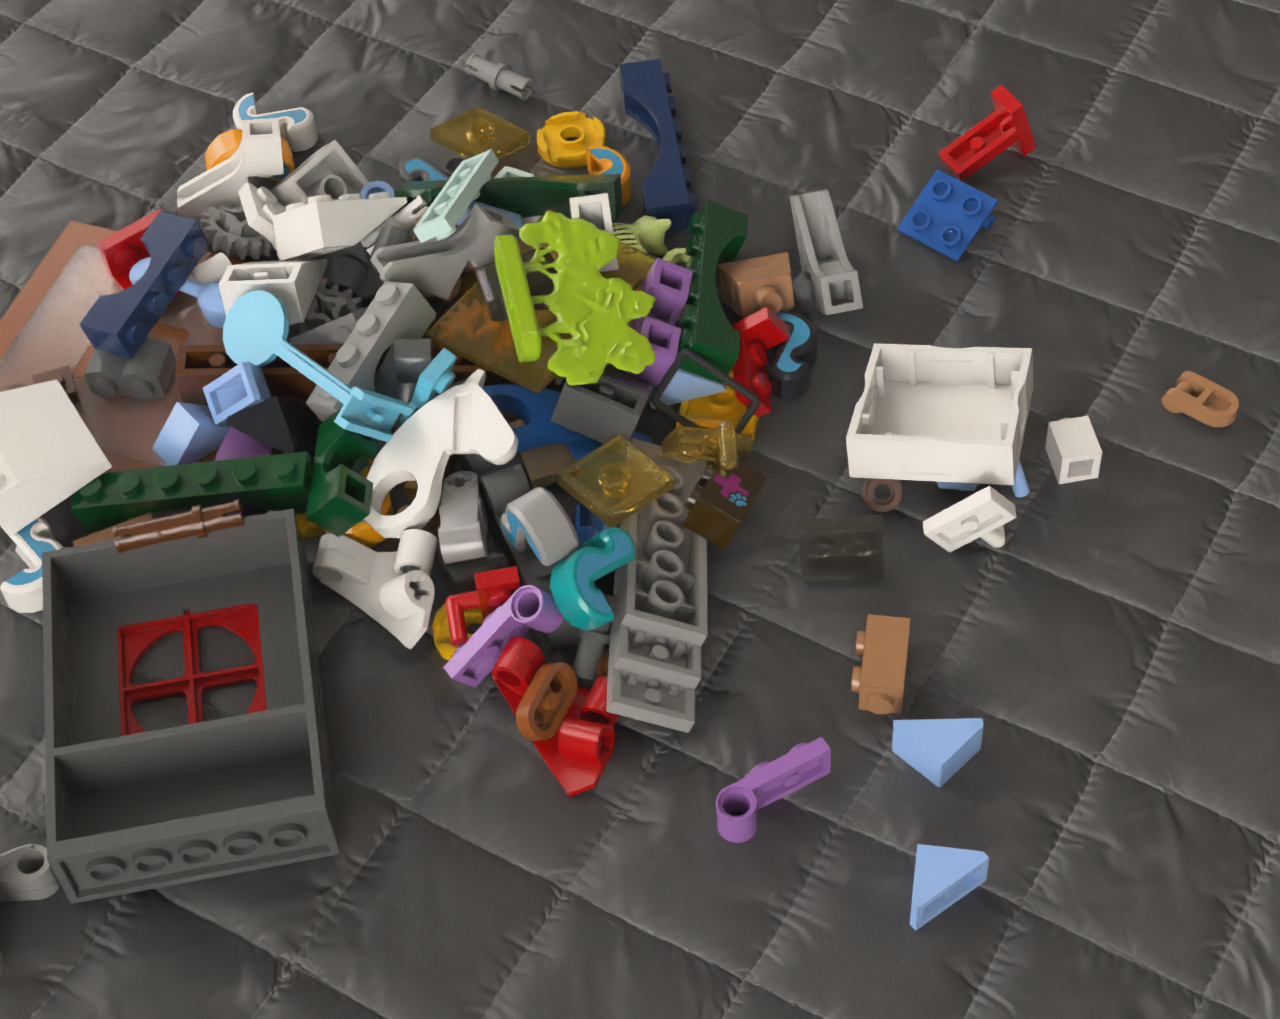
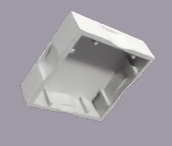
(941, 414)

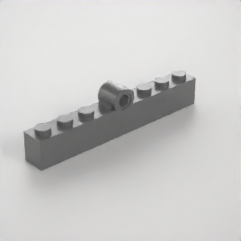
(497, 488)

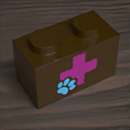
(723, 502)

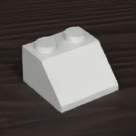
(323, 173)

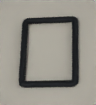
(717, 373)

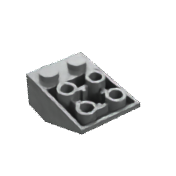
(603, 407)

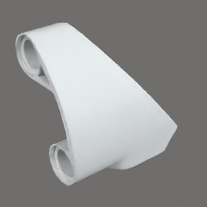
(385, 585)

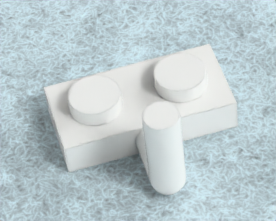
(974, 517)

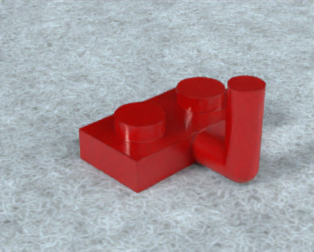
(492, 591)

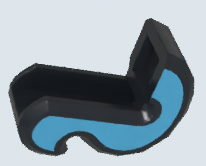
(794, 357)

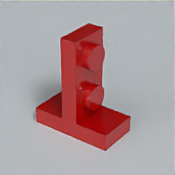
(990, 137)
(757, 335)

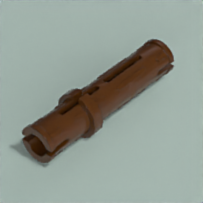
(178, 526)

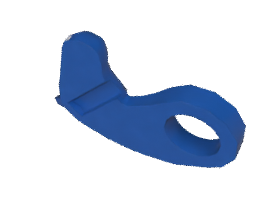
(536, 413)

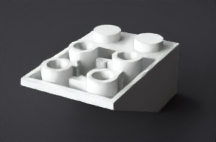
(328, 225)
(291, 281)

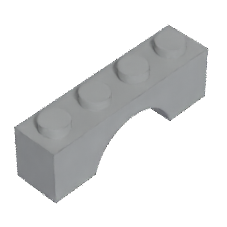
(393, 314)

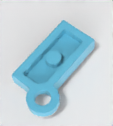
(432, 381)

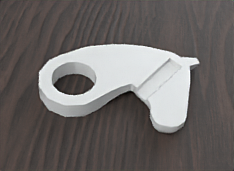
(452, 423)

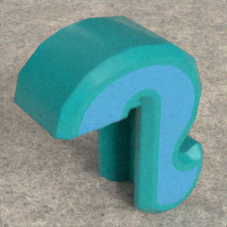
(574, 577)

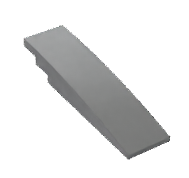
(660, 607)

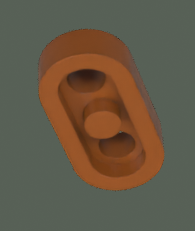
(546, 701)

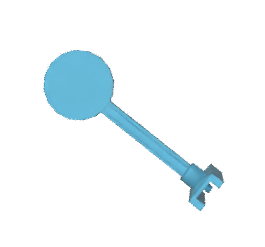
(258, 333)

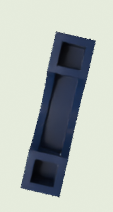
(124, 319)

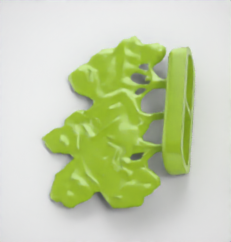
(583, 300)

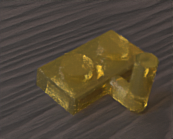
(713, 445)

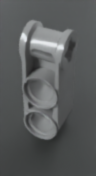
(462, 519)

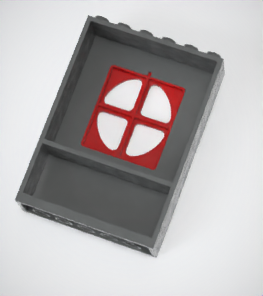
(198, 796)

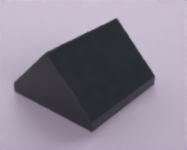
(281, 423)

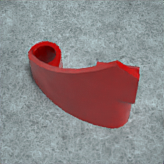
(585, 735)

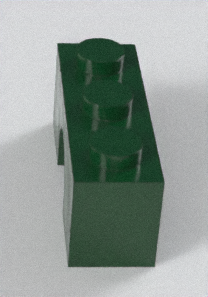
(337, 492)

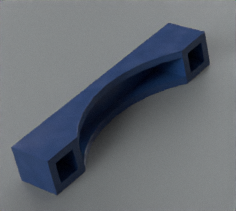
(647, 101)

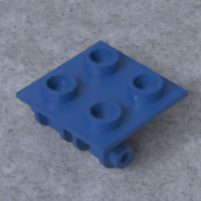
(948, 215)

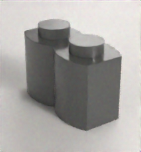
(143, 376)

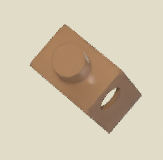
(757, 284)

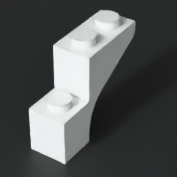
(257, 156)

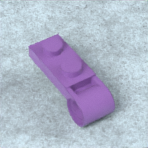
(514, 618)
(767, 784)

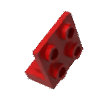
(125, 249)

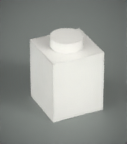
(1073, 449)

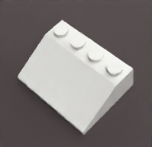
(42, 453)

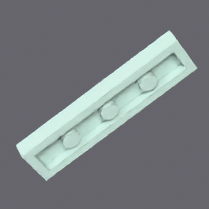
(455, 197)

